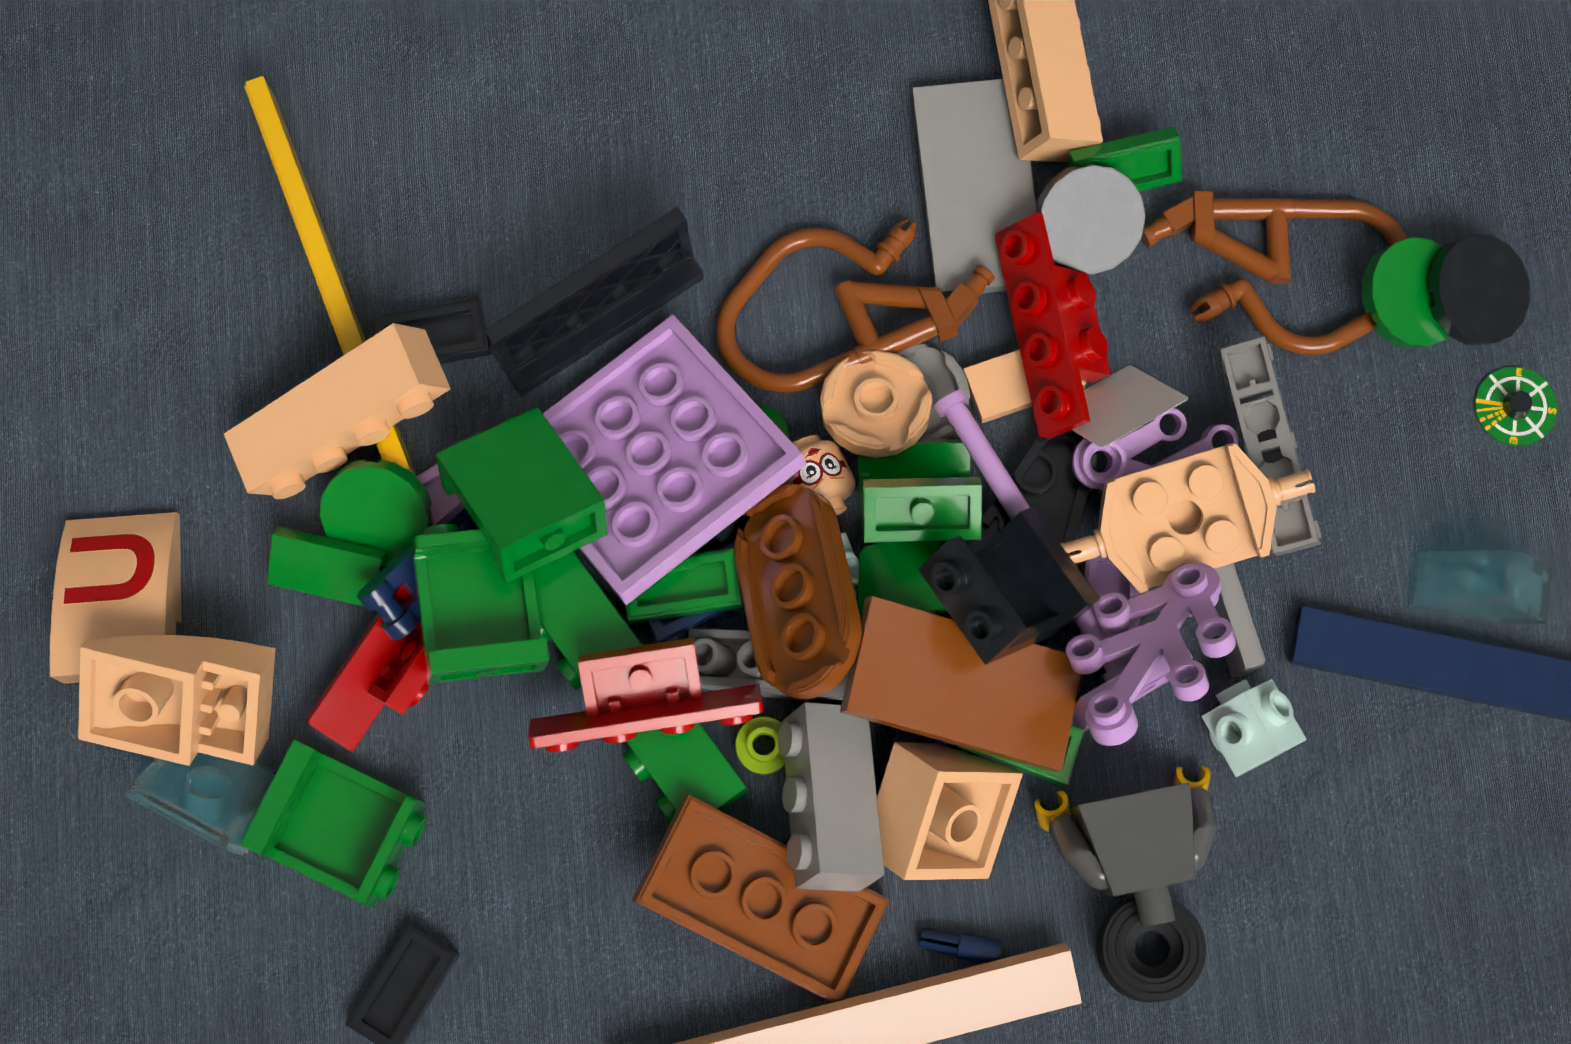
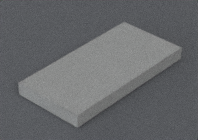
(969, 177)

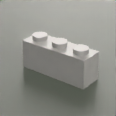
(830, 799)

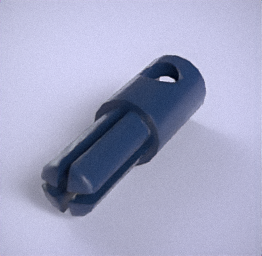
(970, 947)

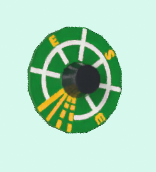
(1516, 406)

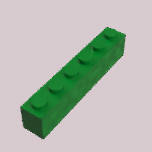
(585, 622)

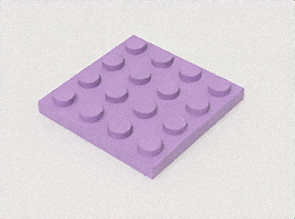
(669, 453)

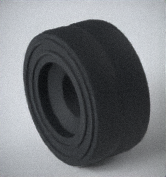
(1150, 983)

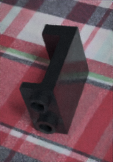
(1009, 586)

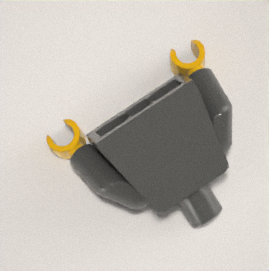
(1137, 841)

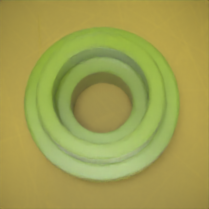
(744, 746)

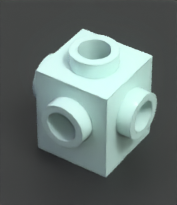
(1252, 725)

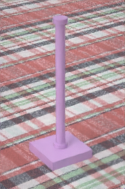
(1013, 502)

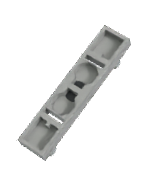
(1269, 438)

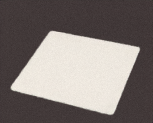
(1124, 404)

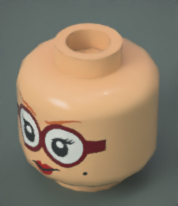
(825, 471)

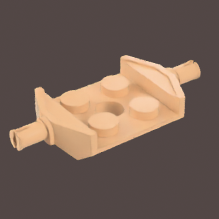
(1233, 504)

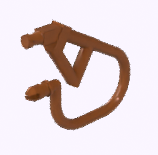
(1200, 215)
(942, 319)

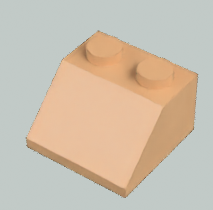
(943, 811)

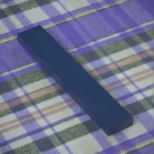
(1432, 663)

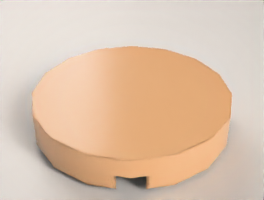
(876, 405)

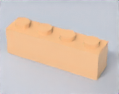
(1045, 78)
(337, 411)

